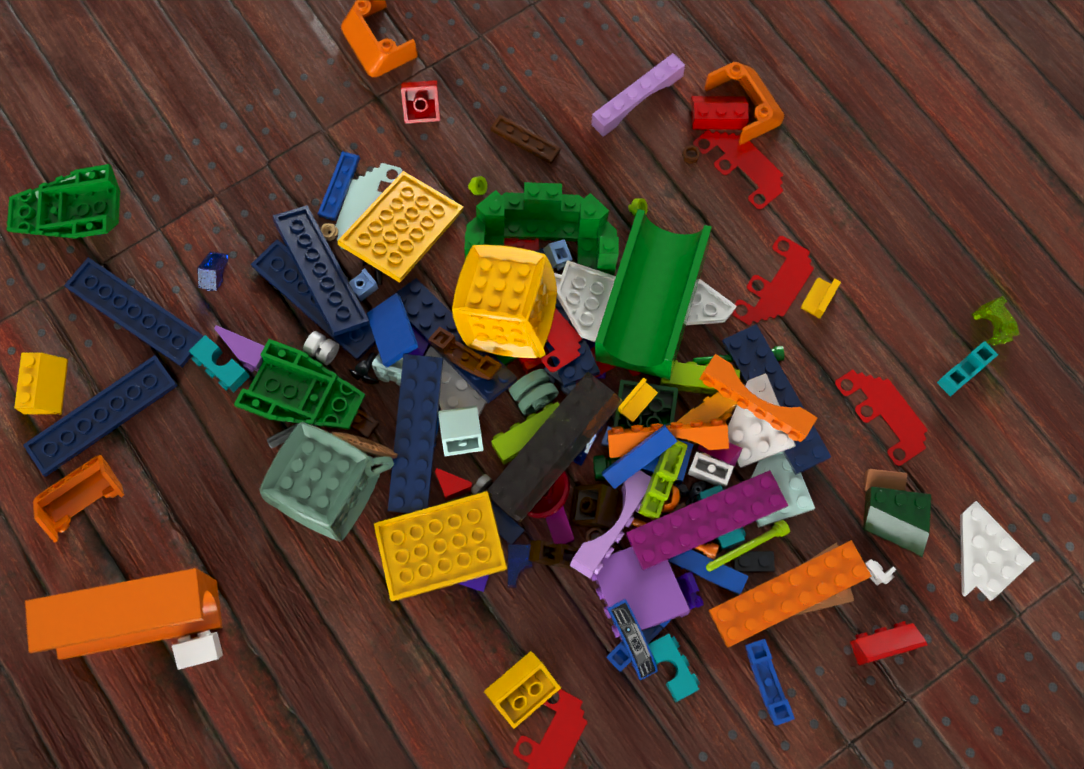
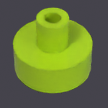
(478, 185)
(638, 204)

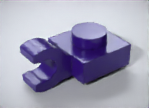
(689, 587)

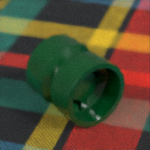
(601, 463)

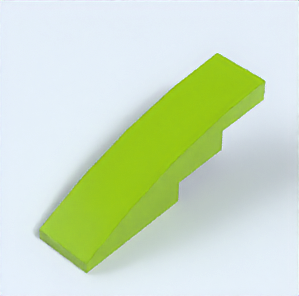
(662, 480)

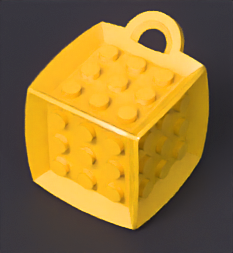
(505, 301)

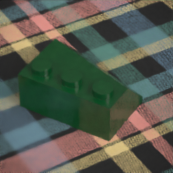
(659, 410)
(898, 517)

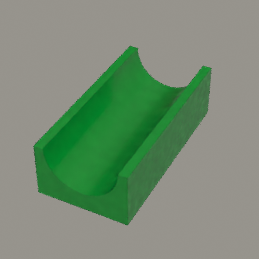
(651, 298)

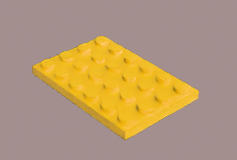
(400, 226)
(440, 546)

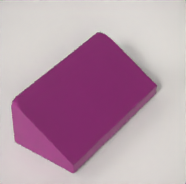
(727, 455)
(560, 527)

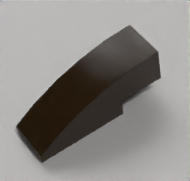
(552, 554)

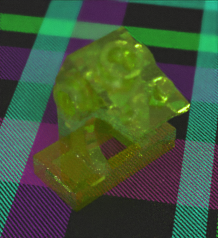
(1000, 318)

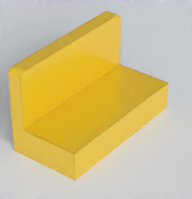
(820, 296)
(637, 400)

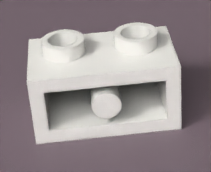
(710, 470)
(197, 650)

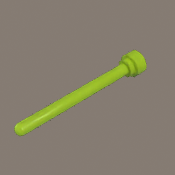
(779, 529)

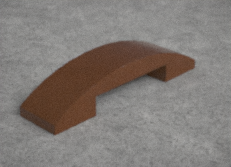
(463, 356)

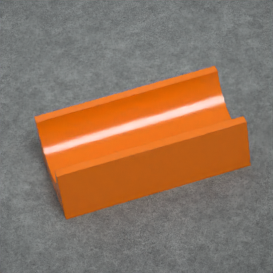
(124, 614)

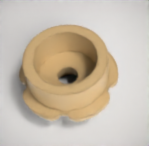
(329, 227)

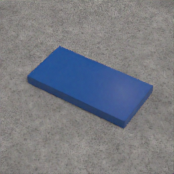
(392, 330)

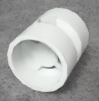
(323, 349)

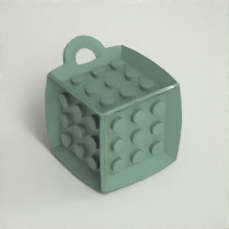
(321, 480)

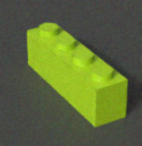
(687, 378)
(509, 444)

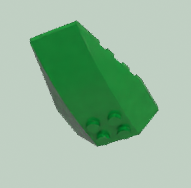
(68, 207)
(299, 390)

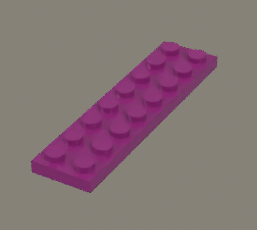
(706, 520)

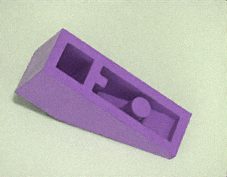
(244, 349)

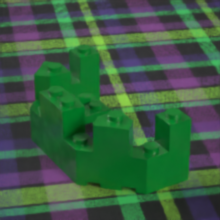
(550, 216)

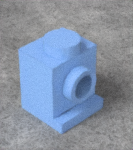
(558, 254)
(367, 288)

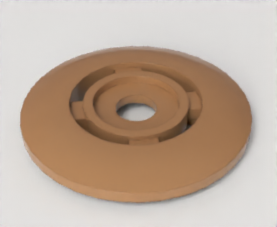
(366, 446)

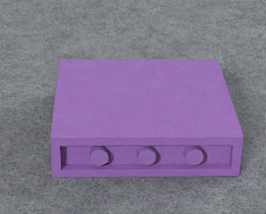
(649, 592)

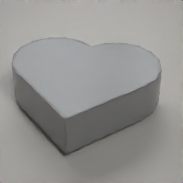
(481, 484)

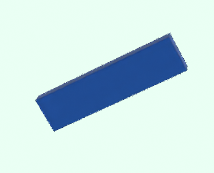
(338, 186)
(639, 456)
(722, 576)

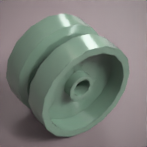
(533, 391)

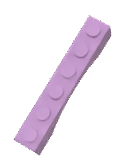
(659, 77)
(591, 553)

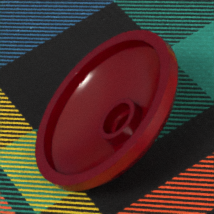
(554, 500)

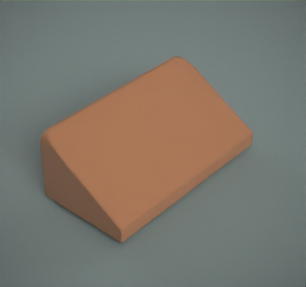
(885, 479)

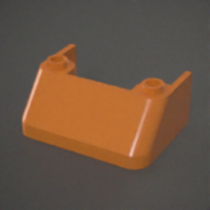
(374, 55)
(767, 110)
(74, 493)

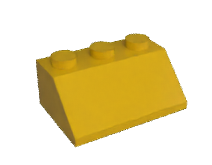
(41, 384)
(522, 689)

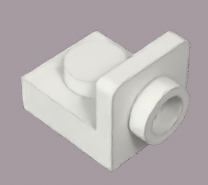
(877, 574)

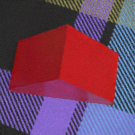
(452, 485)

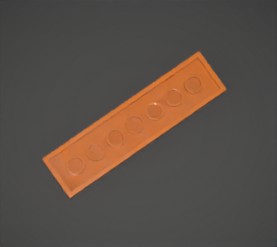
(789, 593)

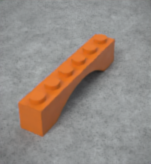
(790, 420)
(710, 434)

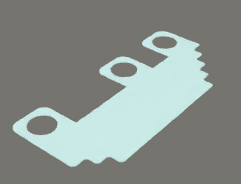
(361, 196)

